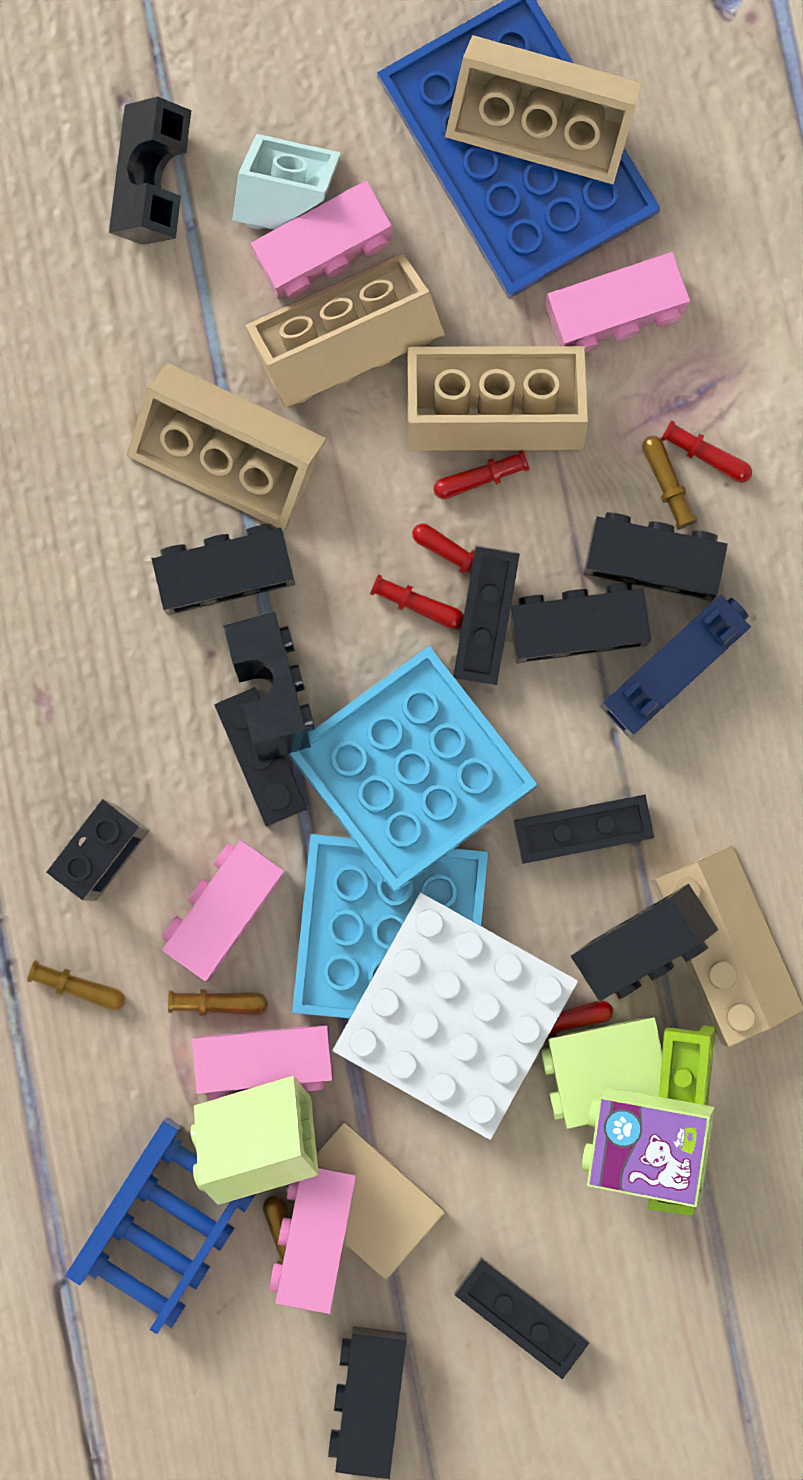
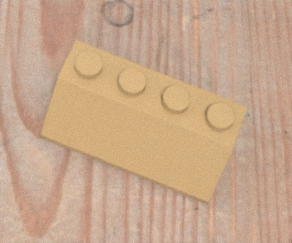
(542, 109)
(345, 330)
(497, 398)
(224, 446)
(742, 969)

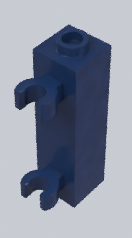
(676, 665)

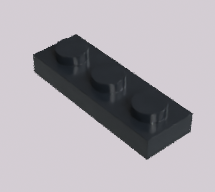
(486, 615)
(268, 779)
(583, 829)
(521, 1317)

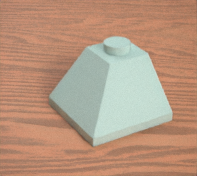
(281, 181)

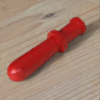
(715, 457)
(467, 480)
(444, 547)
(432, 609)
(583, 1015)

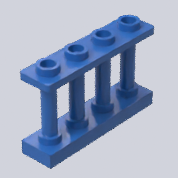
(119, 1224)

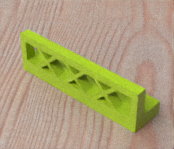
(687, 1078)

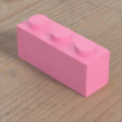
(323, 241)
(618, 303)
(221, 909)
(261, 1057)
(313, 1240)

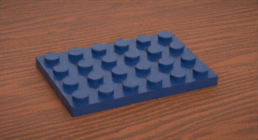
(517, 211)

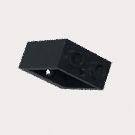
(108, 845)

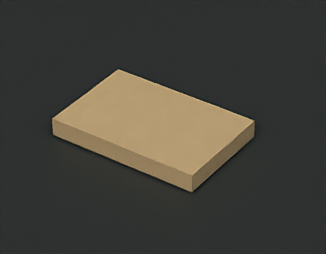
(386, 1207)

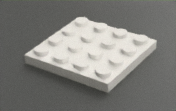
(455, 1016)

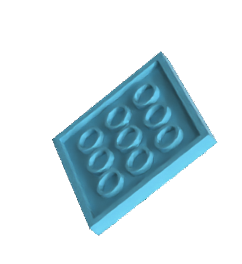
(412, 769)
(356, 916)

